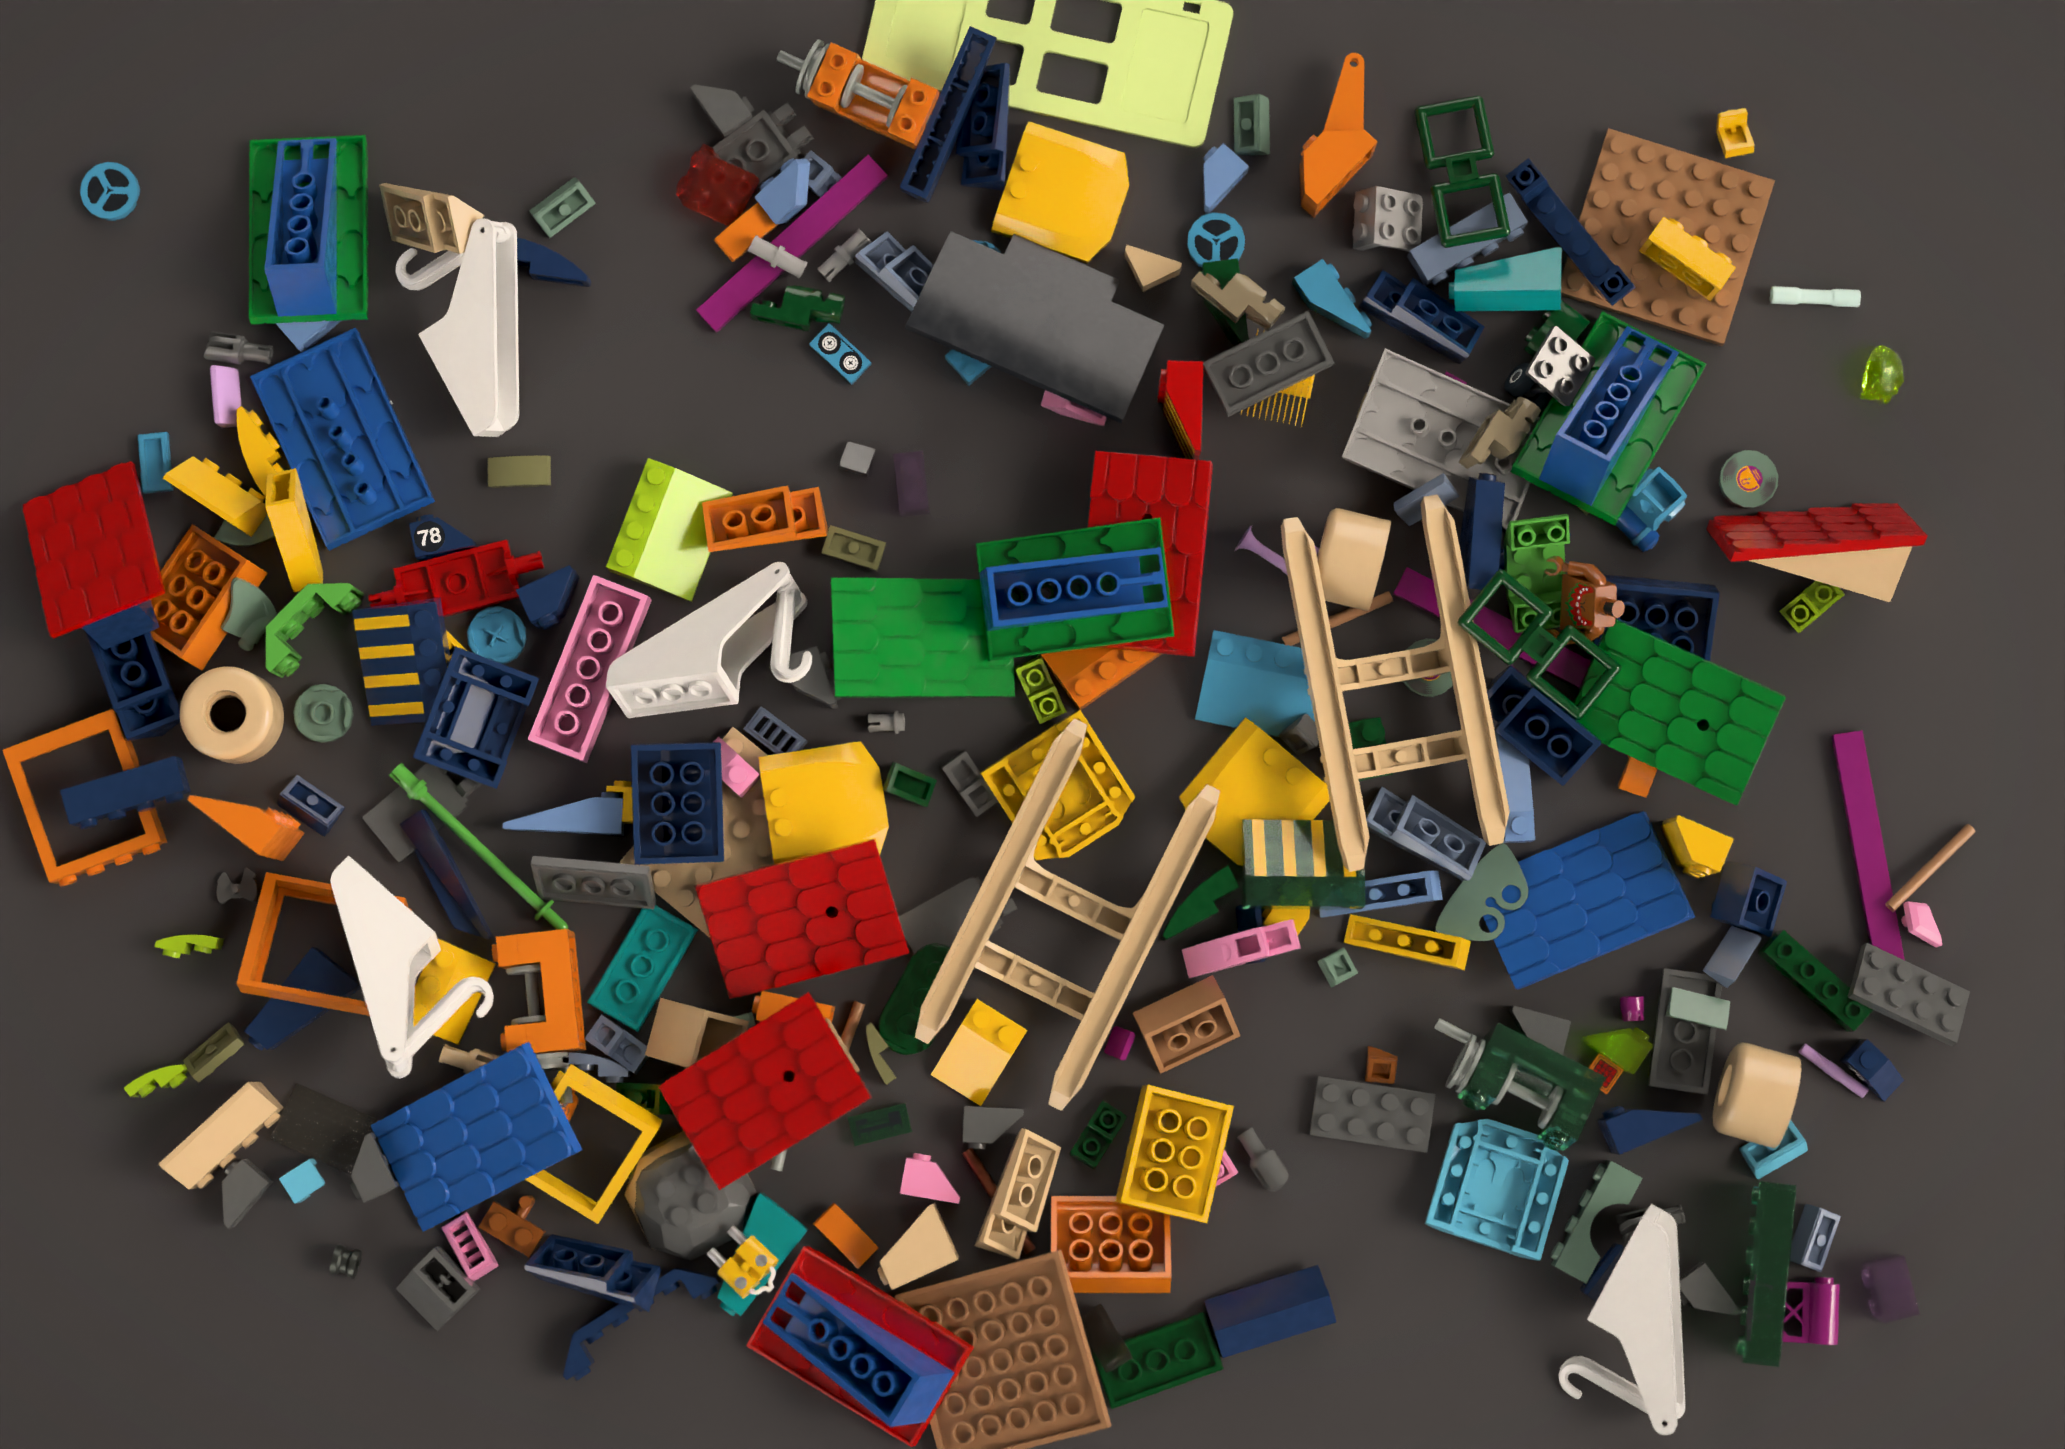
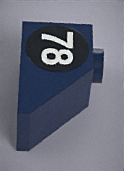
(437, 538)
(1872, 1068)

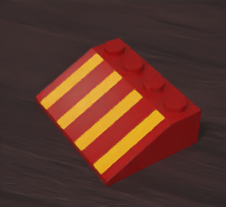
(1181, 395)

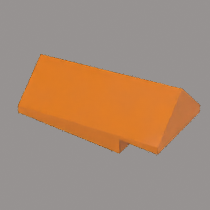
(764, 518)

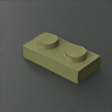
(854, 548)
(213, 1052)

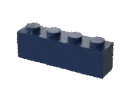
(125, 791)

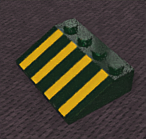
(1297, 867)

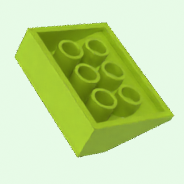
(665, 531)

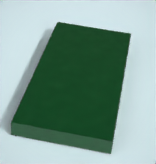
(1162, 1360)

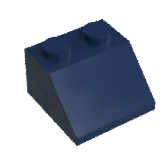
(549, 597)
(1748, 898)

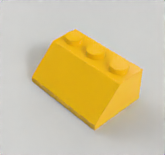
(1688, 258)
(219, 493)
(1696, 846)
(440, 977)

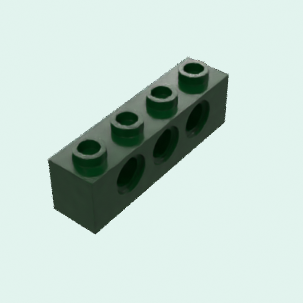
(1814, 980)

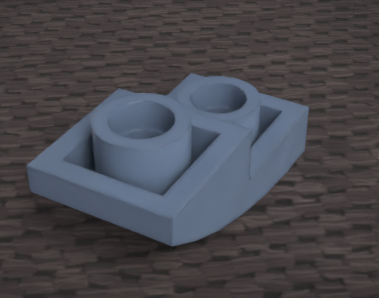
(607, 1068)

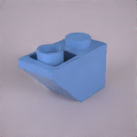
(786, 193)

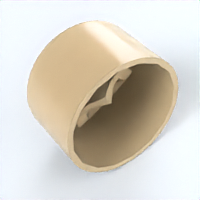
(1352, 557)
(261, 724)
(1756, 1094)

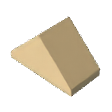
(1150, 268)

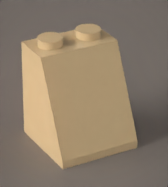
(689, 1033)
(919, 1251)

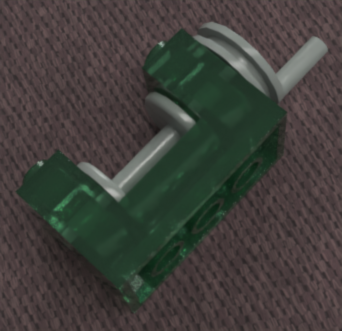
(1544, 1078)

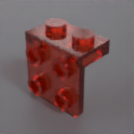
(716, 187)

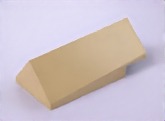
(427, 218)
(1019, 1195)

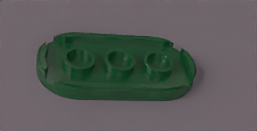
(902, 1011)

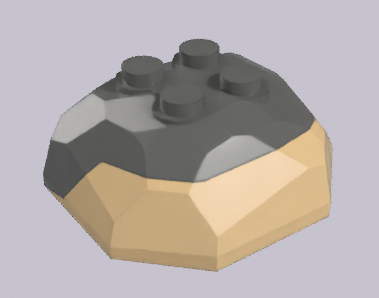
(680, 1202)

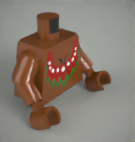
(1586, 598)

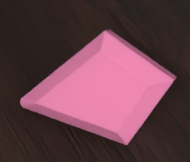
(1921, 923)

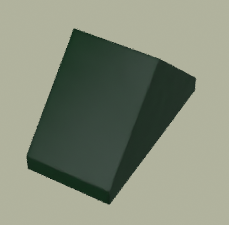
(909, 785)

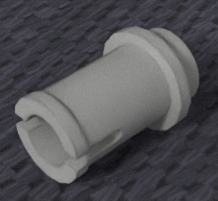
(888, 722)

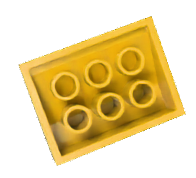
(1174, 1153)

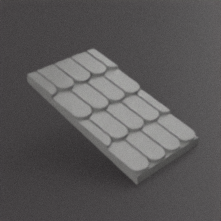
(1420, 426)

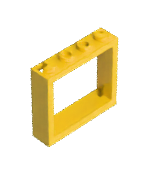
(618, 1105)

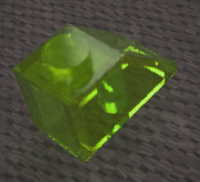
(1622, 1046)

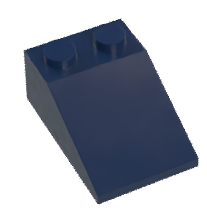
(1633, 1128)

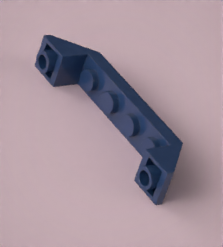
(1569, 233)
(579, 1357)

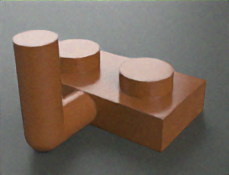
(513, 1226)

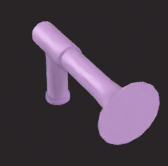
(1250, 543)

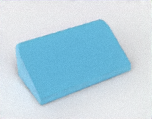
(1765, 1159)

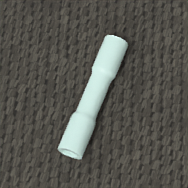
(1832, 297)

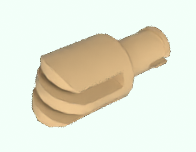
(464, 1059)

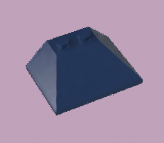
(475, 717)

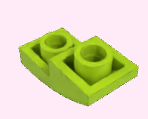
(1811, 604)
(1040, 689)
(179, 944)
(165, 1077)

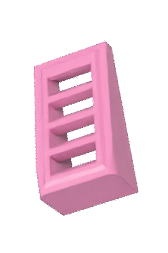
(482, 1268)

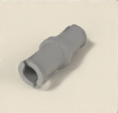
(844, 255)
(777, 256)

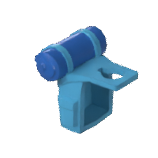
(1654, 501)

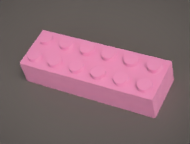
(578, 690)

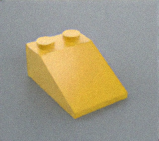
(979, 1052)

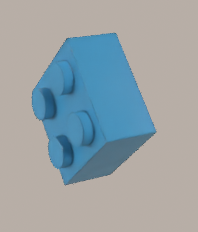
(965, 366)

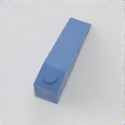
(1519, 793)
(589, 816)
(1397, 892)

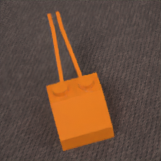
(1342, 146)

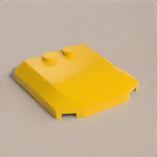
(1063, 193)
(1255, 782)
(822, 800)
(1089, 803)

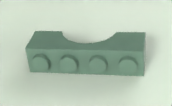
(1576, 1253)

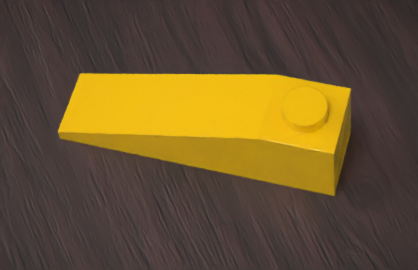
(1407, 942)

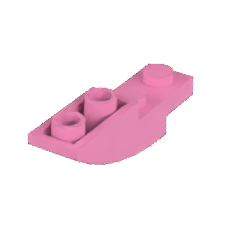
(1241, 948)

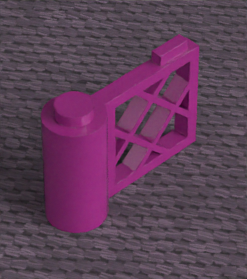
(1819, 1312)

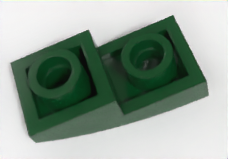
(1098, 1135)

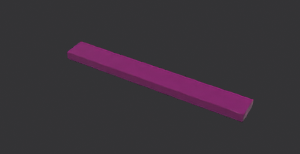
(796, 239)
(1421, 592)
(1867, 841)

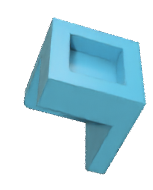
(302, 1181)

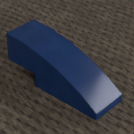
(548, 264)

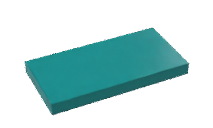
(642, 966)

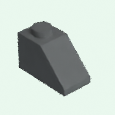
(723, 108)
(1541, 1027)
(987, 1124)
(372, 1171)
(242, 1189)
(1704, 1292)

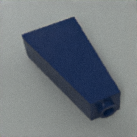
(1482, 529)
(283, 1018)

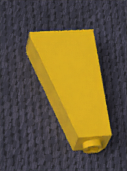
(293, 529)

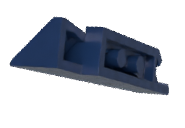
(445, 875)

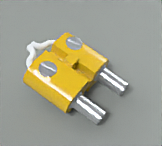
(747, 1265)

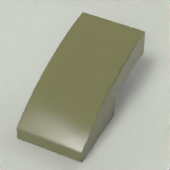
(519, 471)
(877, 1046)

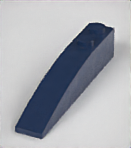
(948, 115)

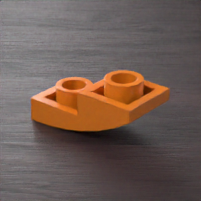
(739, 235)
(1637, 777)
(845, 1235)

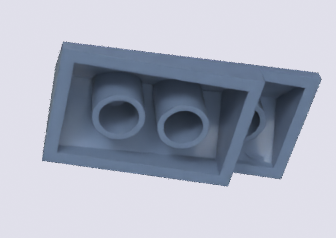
(895, 269)
(1424, 833)

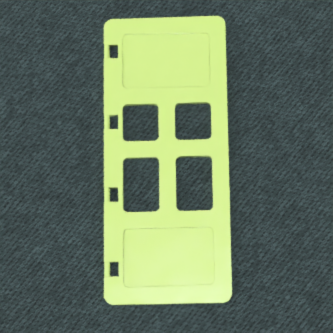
(1158, 66)

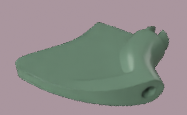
(248, 613)

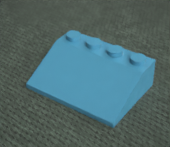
(1253, 682)

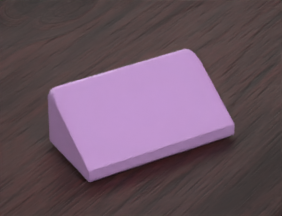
(225, 395)

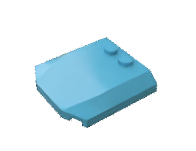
(1497, 1188)

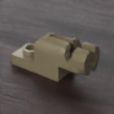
(1239, 297)
(1501, 432)

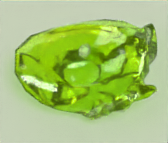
(1882, 375)

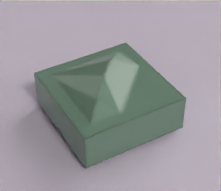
(1337, 967)

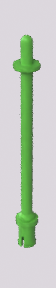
(418, 791)

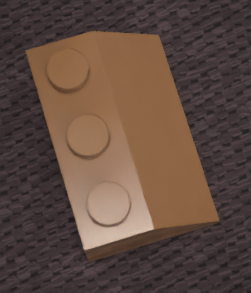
(1186, 1024)

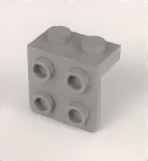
(1387, 219)

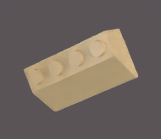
(222, 1135)

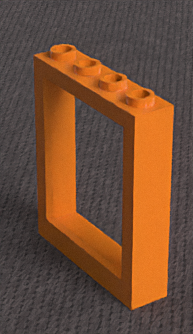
(95, 862)
(261, 937)

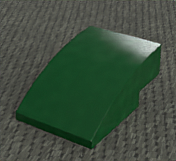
(1200, 902)

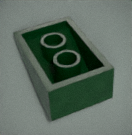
(1224, 271)

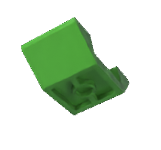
(1526, 549)
(288, 623)

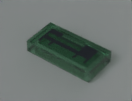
(880, 1124)

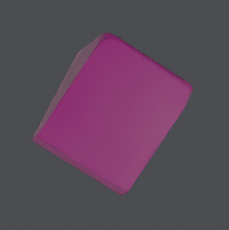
(1119, 1043)

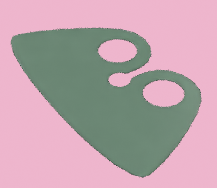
(1468, 902)

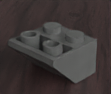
(816, 681)
(437, 1288)

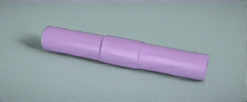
(1833, 1070)

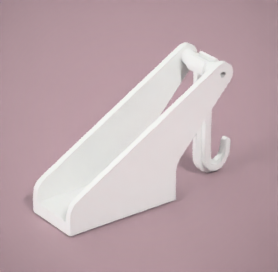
(479, 334)
(706, 652)
(389, 953)
(1645, 1314)

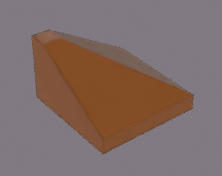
(1380, 1066)

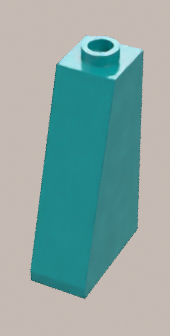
(1511, 283)
(777, 1232)

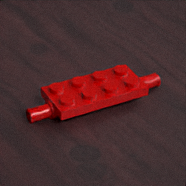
(462, 579)

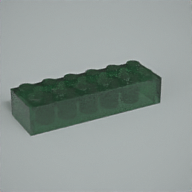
(1769, 1273)

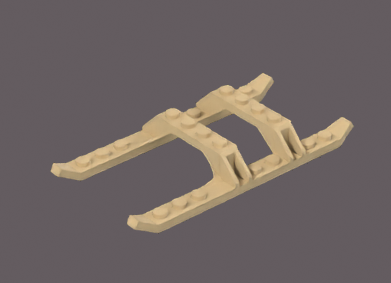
(1329, 677)
(1132, 926)

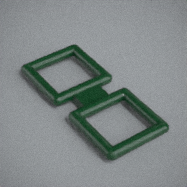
(1462, 171)
(1539, 644)

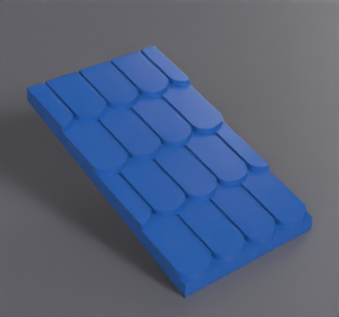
(342, 438)
(1588, 900)
(476, 1136)

